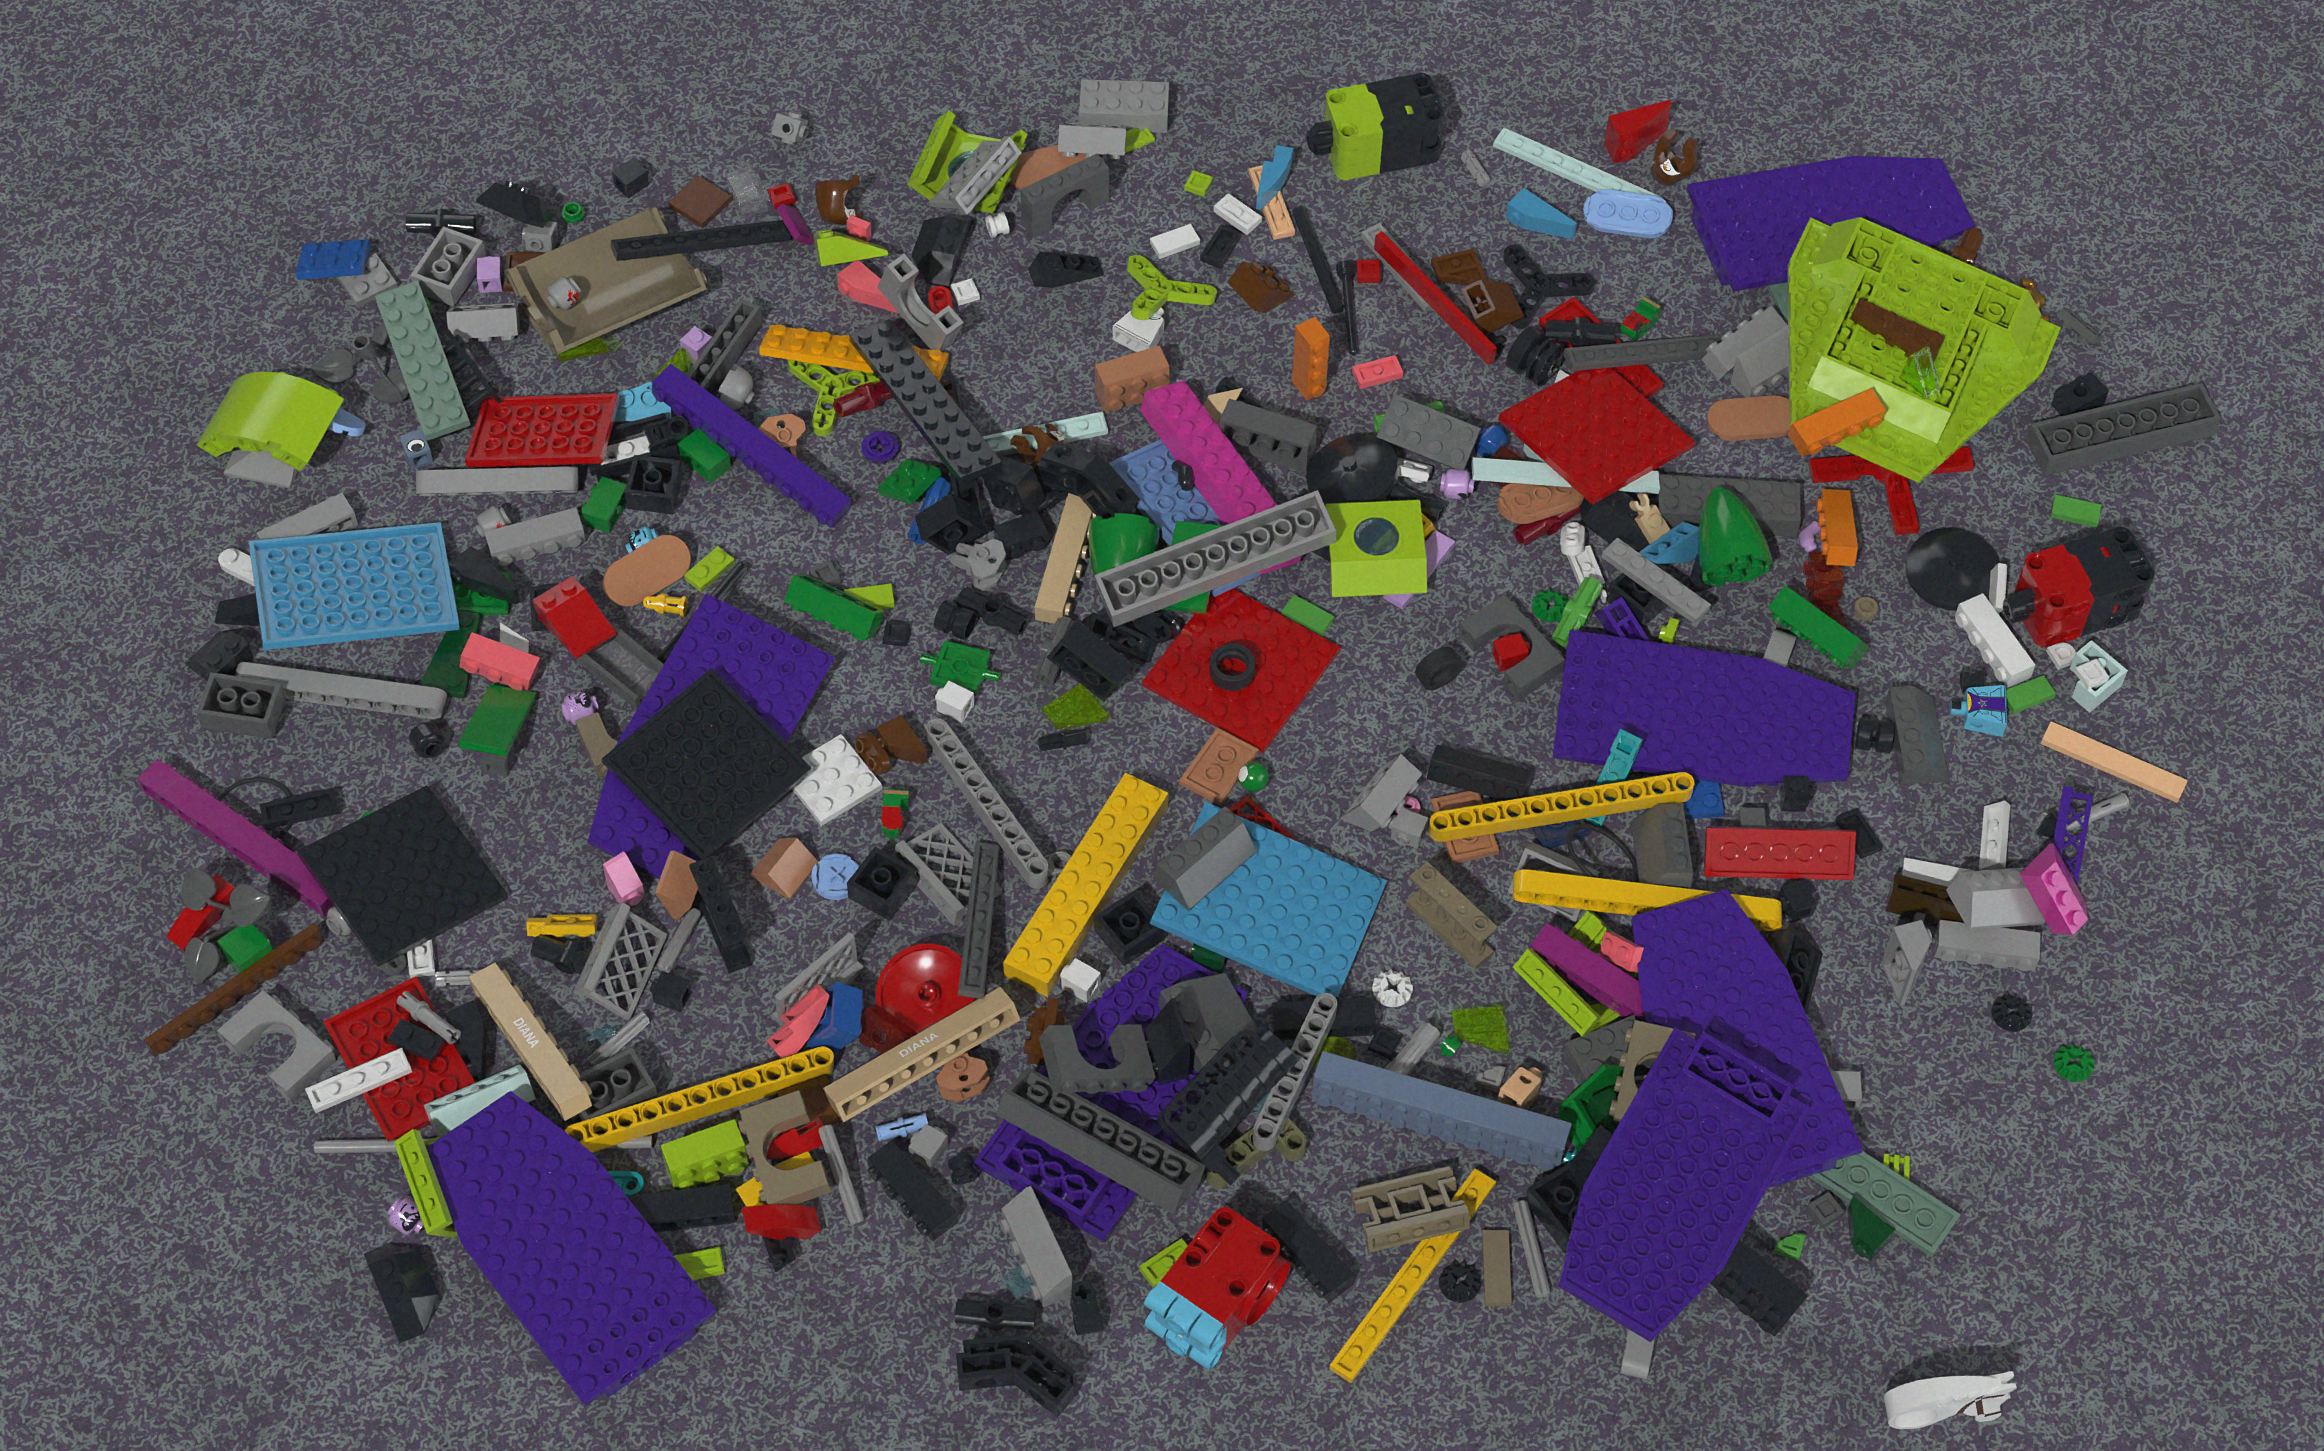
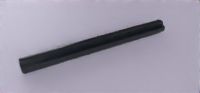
(1317, 260)
(720, 592)

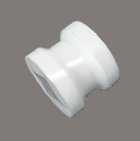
(997, 224)

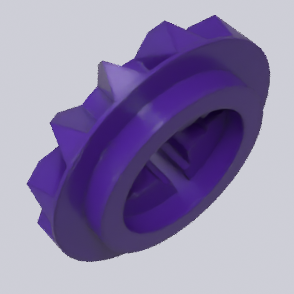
(886, 440)

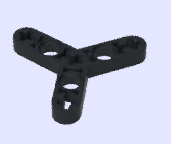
(1548, 280)

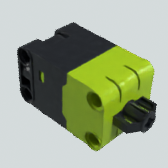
(1380, 126)

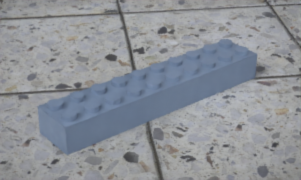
(1440, 1112)

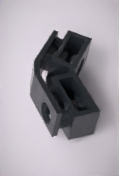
(1086, 477)
(989, 1365)

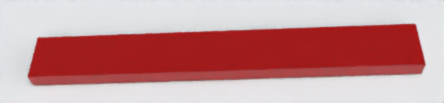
(1435, 298)

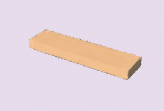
(1275, 211)

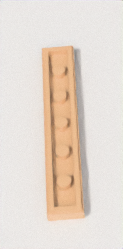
(2114, 762)

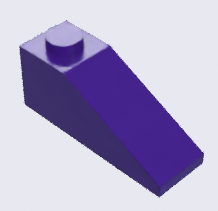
(1620, 621)

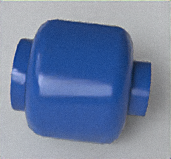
(1490, 440)

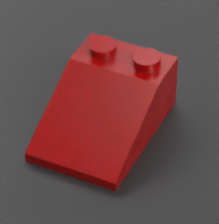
(1635, 130)
(573, 617)

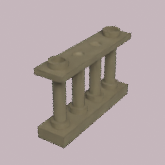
(1451, 915)

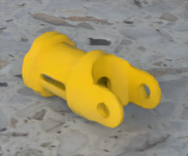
(662, 602)

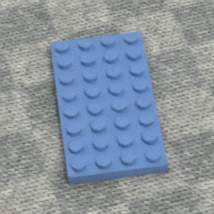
(1161, 497)

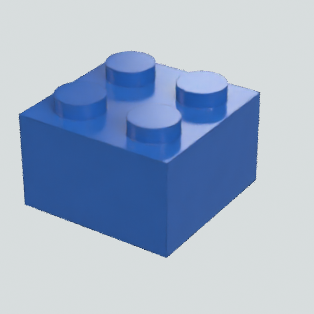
(840, 1018)

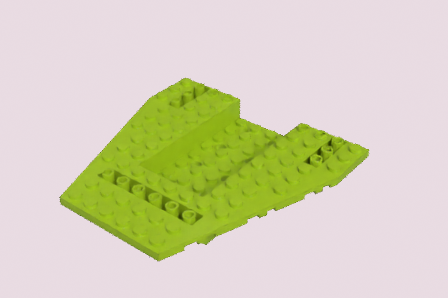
(1986, 360)

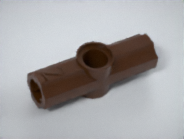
(1968, 246)

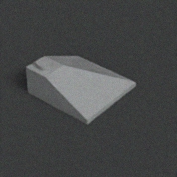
(260, 468)

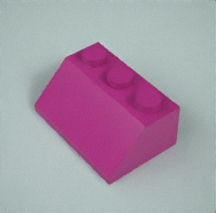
(2055, 892)

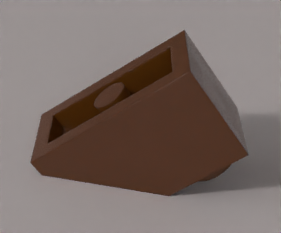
(901, 741)

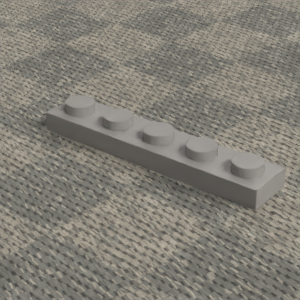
(1368, 237)
(1656, 580)

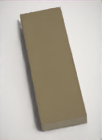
(1496, 1268)

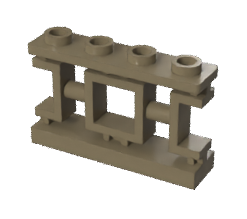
(1413, 1225)

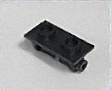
(779, 1252)

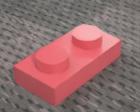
(1377, 372)
(1621, 951)

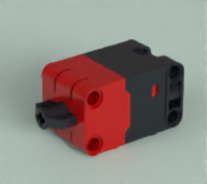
(2081, 587)

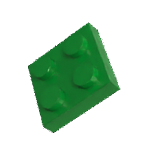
(909, 481)

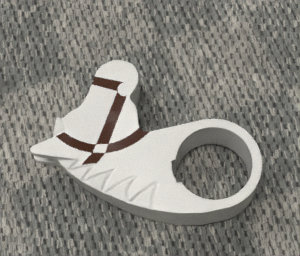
(1938, 1398)

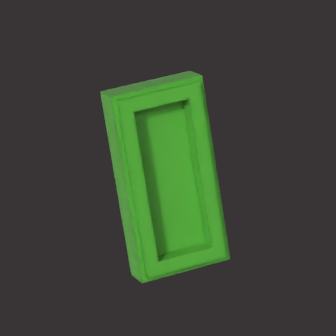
(2076, 511)
(1308, 615)
(2029, 694)

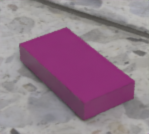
(795, 224)

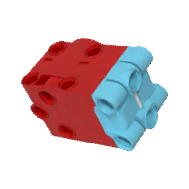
(1216, 1287)

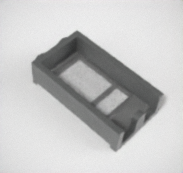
(623, 667)

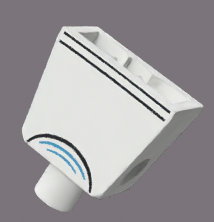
(1139, 334)

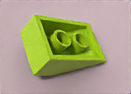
(840, 248)

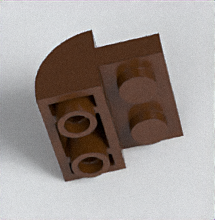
(1036, 1025)

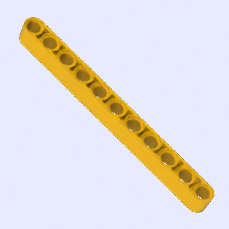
(1551, 814)
(1626, 897)
(707, 1091)

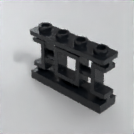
(720, 915)

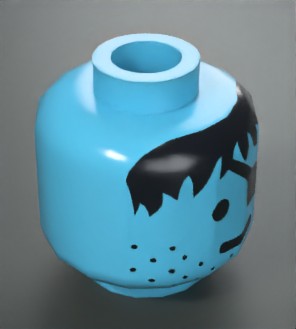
(640, 537)

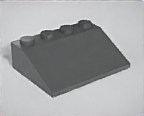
(1210, 1015)

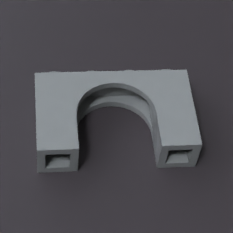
(898, 287)
(265, 1016)

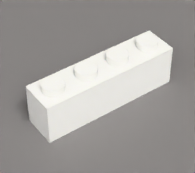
(1994, 640)

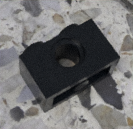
(2080, 395)

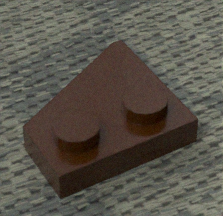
(1458, 268)

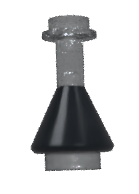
(2046, 827)

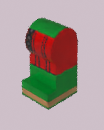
(1641, 319)
(891, 818)

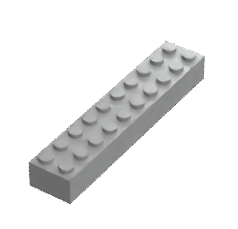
(1215, 558)

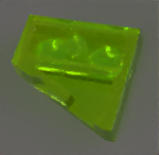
(589, 348)
(1074, 709)
(1481, 1027)

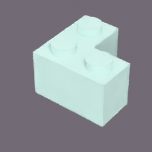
(2095, 696)

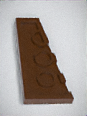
(1896, 329)

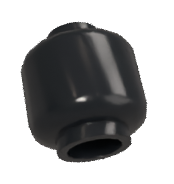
(426, 740)

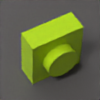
(1669, 632)

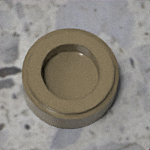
(1865, 608)

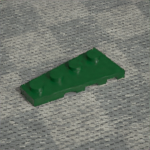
(444, 668)

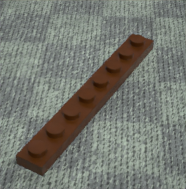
(233, 990)

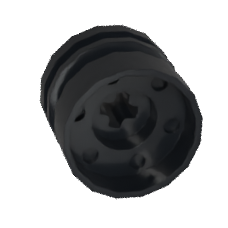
(1535, 356)

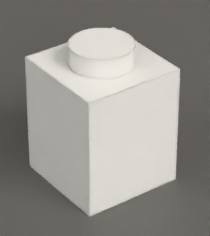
(954, 701)
(1080, 979)

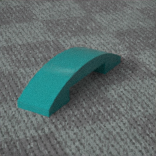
(1617, 766)

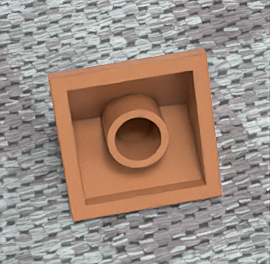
(785, 867)
(676, 885)

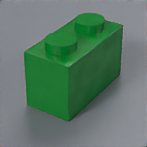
(704, 455)
(604, 505)

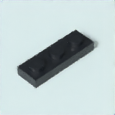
(299, 808)

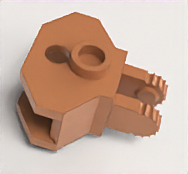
(788, 436)
(960, 1074)

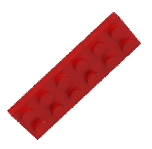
(1636, 375)
(1779, 853)

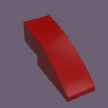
(195, 923)
(796, 1142)
(781, 1221)

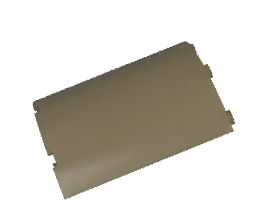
(610, 289)

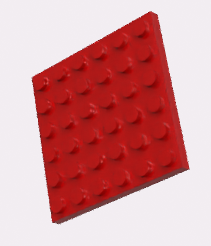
(1596, 431)
(1286, 668)

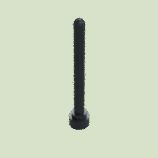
(1345, 272)

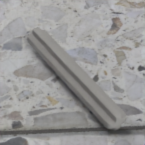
(841, 1174)
(1531, 1249)

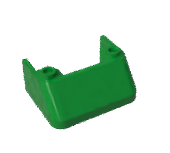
(1574, 1107)

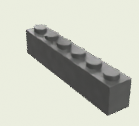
(726, 345)

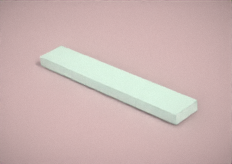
(1072, 429)

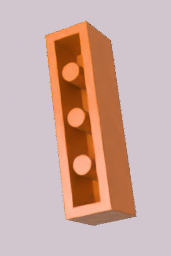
(1310, 358)
(1837, 422)
(1837, 527)

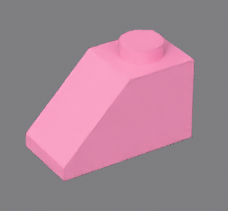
(623, 880)

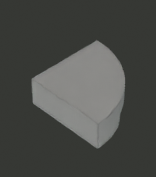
(1490, 1079)

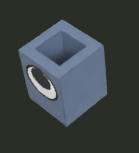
(416, 449)

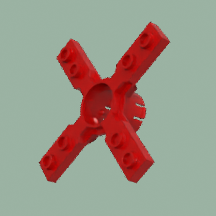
(1897, 486)

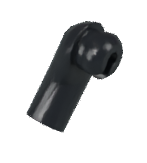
(1185, 475)

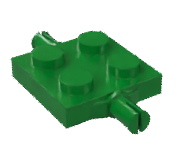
(960, 665)

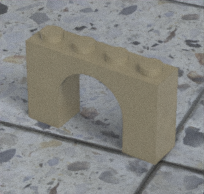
(595, 741)
(1644, 1044)
(762, 1125)

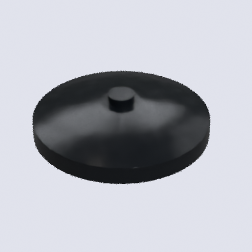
(1353, 470)
(1950, 567)

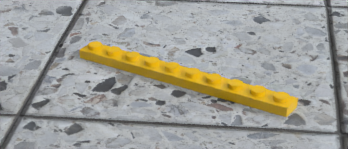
(1406, 1285)

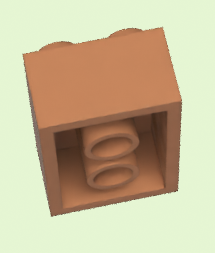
(1127, 378)

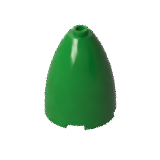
(1120, 540)
(1730, 541)

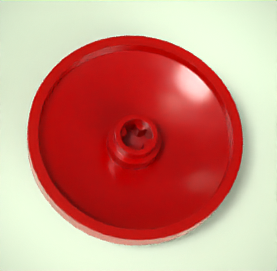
(921, 986)

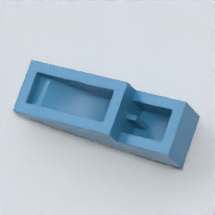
(1274, 175)

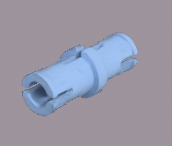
(884, 1131)

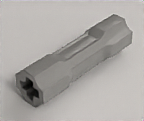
(1415, 1049)

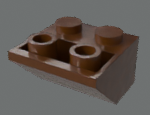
(1260, 286)
(1491, 304)

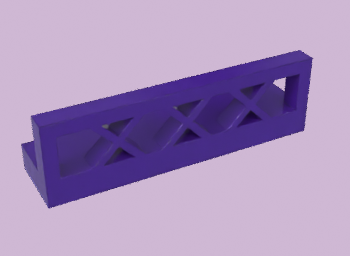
(2061, 828)

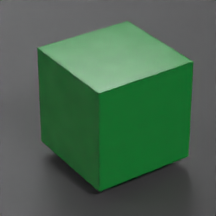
(244, 947)

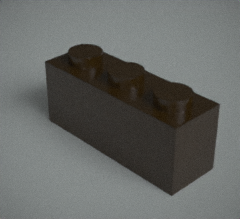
(1915, 895)

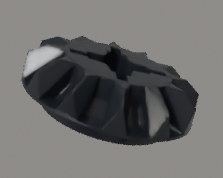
(2015, 1022)
(1460, 1293)

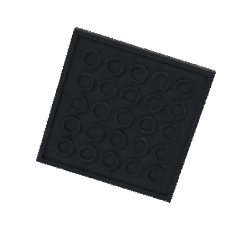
(706, 765)
(402, 875)

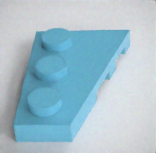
(639, 404)

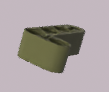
(1244, 1147)

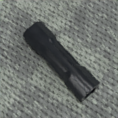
(1430, 507)

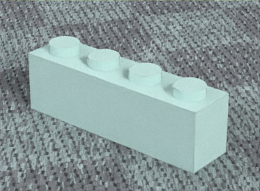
(461, 1105)

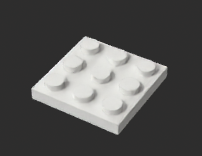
(836, 780)

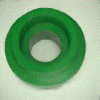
(572, 207)
(1449, 1046)

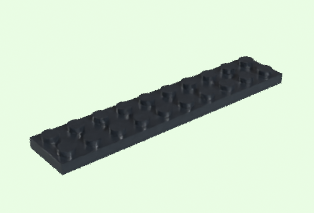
(925, 401)

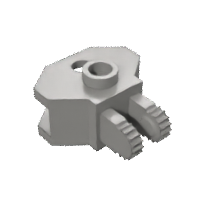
(983, 564)

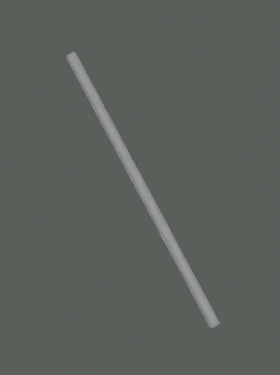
(383, 1145)

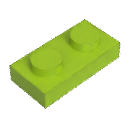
(709, 569)
(1159, 1265)

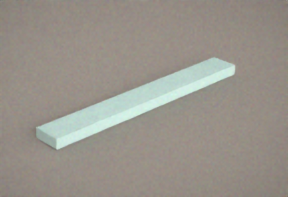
(1562, 164)
(1542, 474)

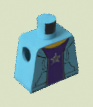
(1983, 709)

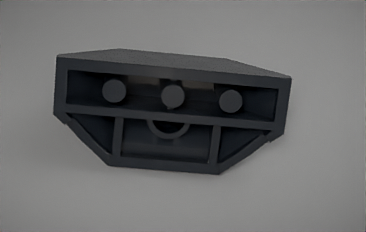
(516, 203)
(941, 247)
(1614, 519)
(404, 1288)

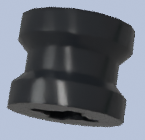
(1971, 679)
(962, 1169)

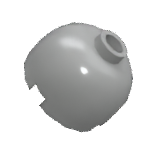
(736, 388)

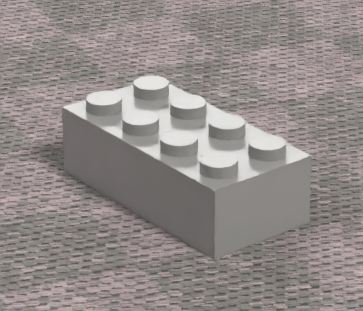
(1125, 104)

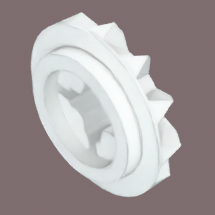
(1390, 997)

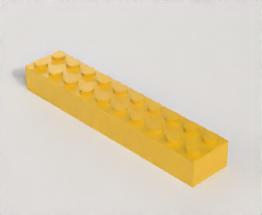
(1085, 884)

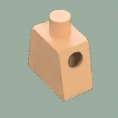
(1521, 1087)

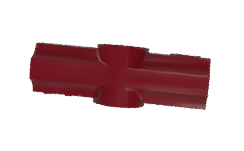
(862, 398)
(1529, 532)

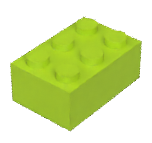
(705, 1156)

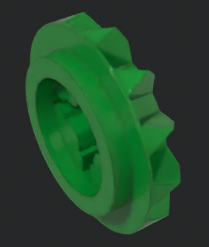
(1540, 601)
(2073, 1072)

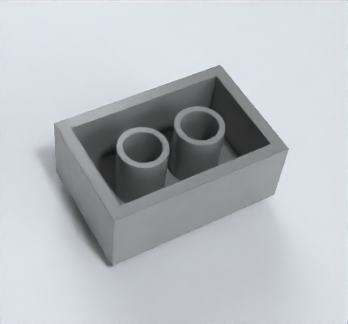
(448, 266)

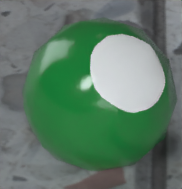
(1253, 776)

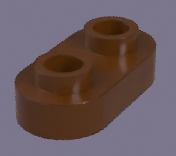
(872, 753)

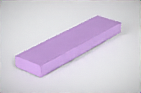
(1436, 550)

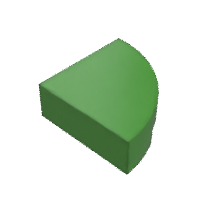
(1790, 1246)

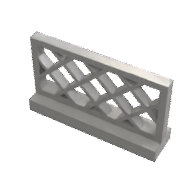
(976, 175)
(929, 880)
(601, 953)
(835, 965)

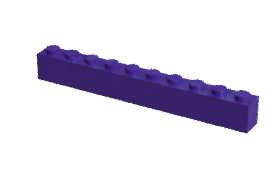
(750, 446)

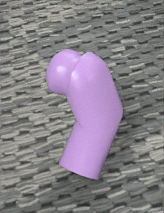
(1807, 538)

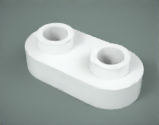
(1572, 539)

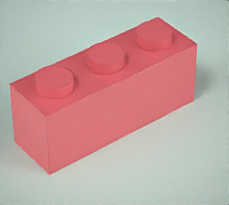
(499, 662)

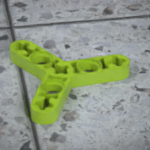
(1163, 290)
(822, 386)

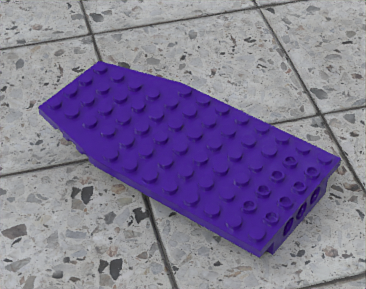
(1758, 217)
(759, 662)
(1701, 713)
(1719, 976)
(1056, 1178)
(1678, 1182)
(564, 1248)

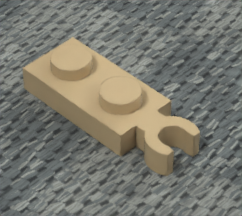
(1649, 519)

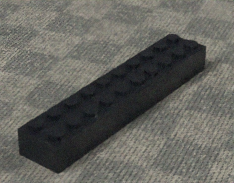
(1746, 1277)

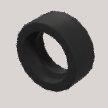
(1438, 668)
(1228, 682)

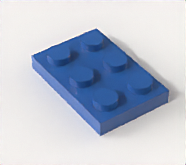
(333, 259)
(1704, 802)

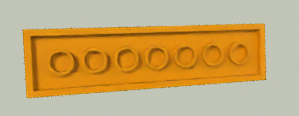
(832, 350)

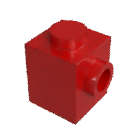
(1510, 651)

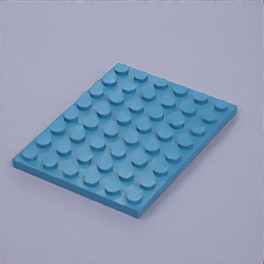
(352, 585)
(1281, 912)

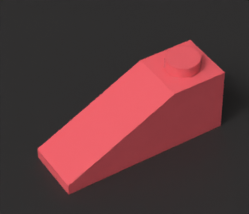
(862, 285)

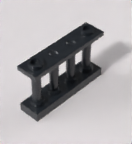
(490, 387)

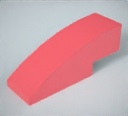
(799, 1022)

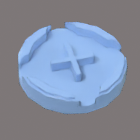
(832, 875)

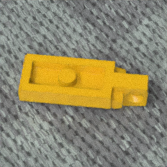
(560, 925)

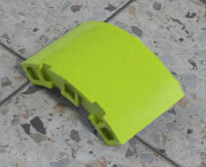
(272, 415)

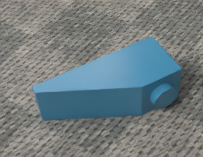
(1537, 215)
(1675, 546)

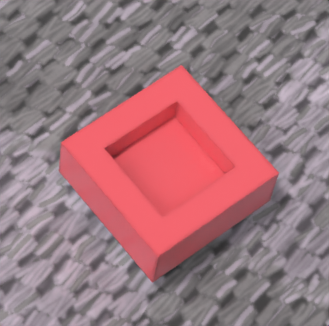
(859, 228)

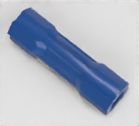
(933, 494)

